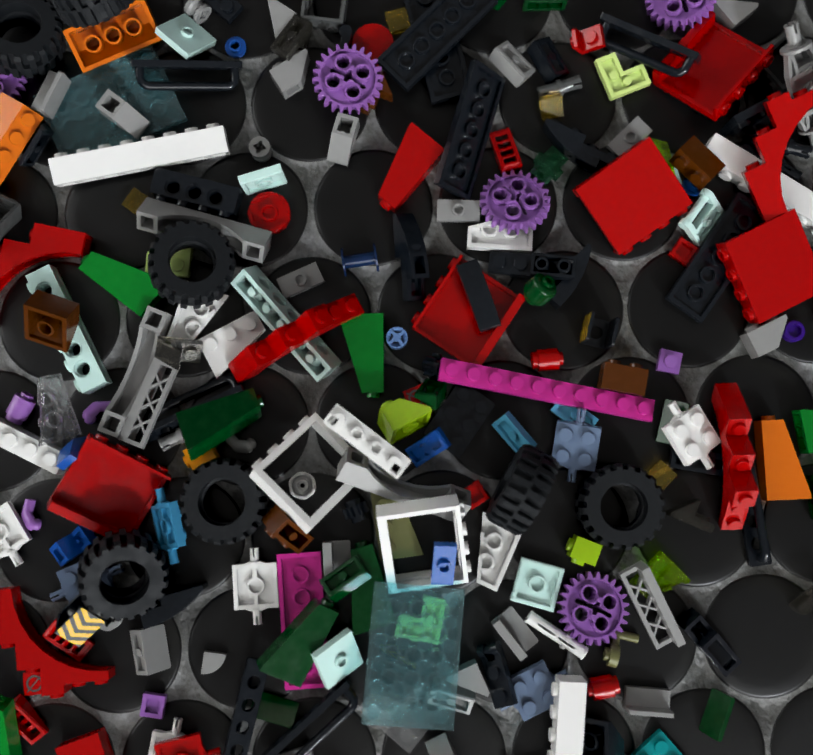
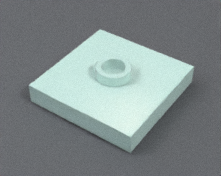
(185, 36)
(262, 179)
(537, 584)
(337, 658)

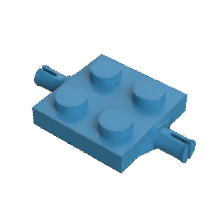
(168, 525)

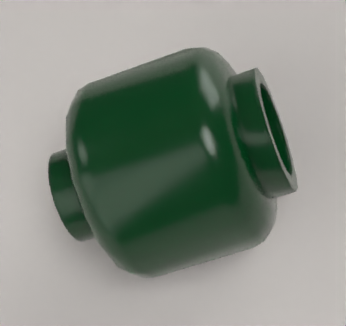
(539, 289)

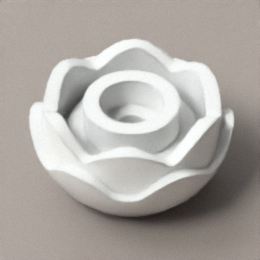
(295, 485)

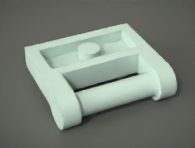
(705, 220)

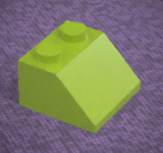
(402, 418)

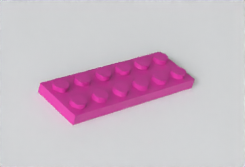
(297, 586)

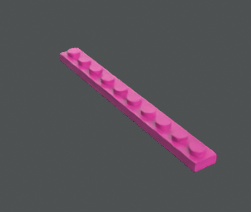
(545, 390)

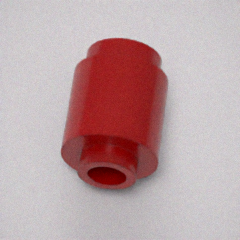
(546, 359)
(603, 687)

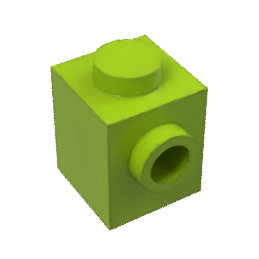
(583, 550)

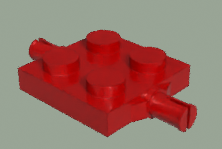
(185, 745)

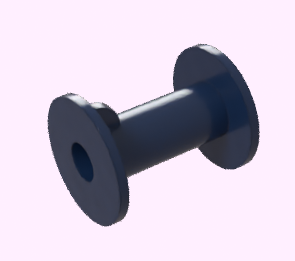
(359, 260)

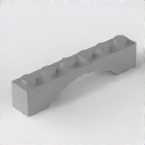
(246, 240)
(153, 324)
(365, 474)

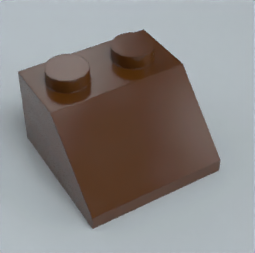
(50, 320)

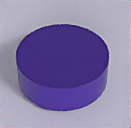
(793, 331)

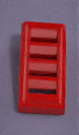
(517, 163)
(64, 645)
(24, 708)

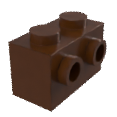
(697, 162)
(623, 378)
(286, 531)

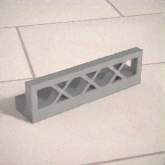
(144, 401)
(660, 605)

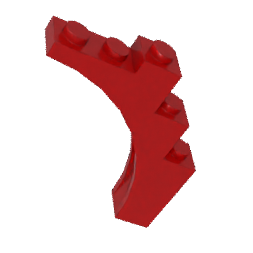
(764, 178)
(45, 244)
(293, 335)
(737, 453)
(34, 654)

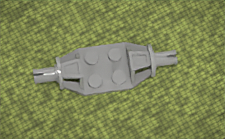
(798, 71)

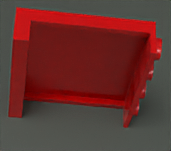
(723, 72)
(633, 196)
(769, 267)
(451, 324)
(107, 487)

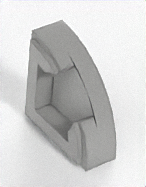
(212, 661)

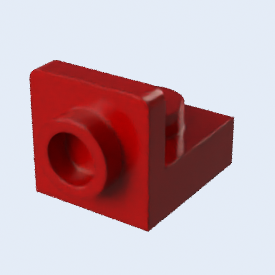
(587, 39)

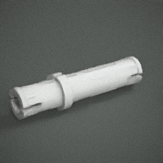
(556, 634)

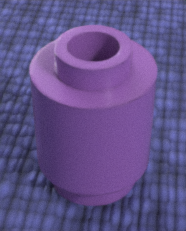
(20, 407)

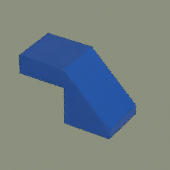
(69, 453)
(72, 545)

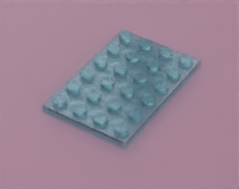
(82, 125)
(413, 656)

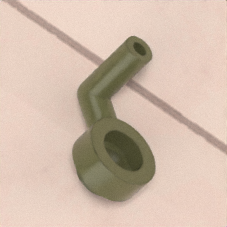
(612, 653)

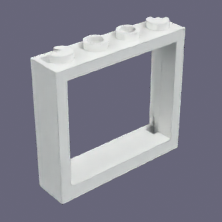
(366, 441)
(277, 494)
(421, 507)

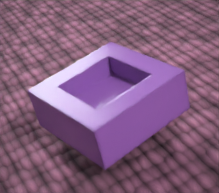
(669, 361)
(153, 705)

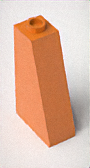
(777, 462)

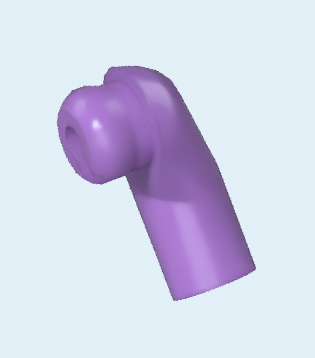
(90, 413)
(28, 517)

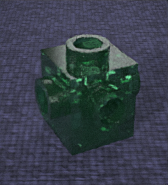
(549, 165)

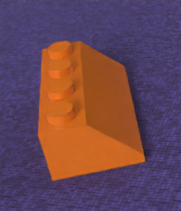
(114, 38)
(16, 130)

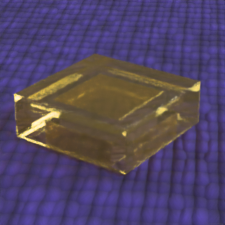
(397, 20)
(551, 106)
(134, 200)
(662, 474)

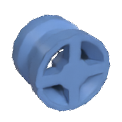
(394, 335)

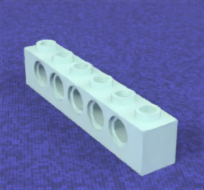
(277, 312)
(98, 376)

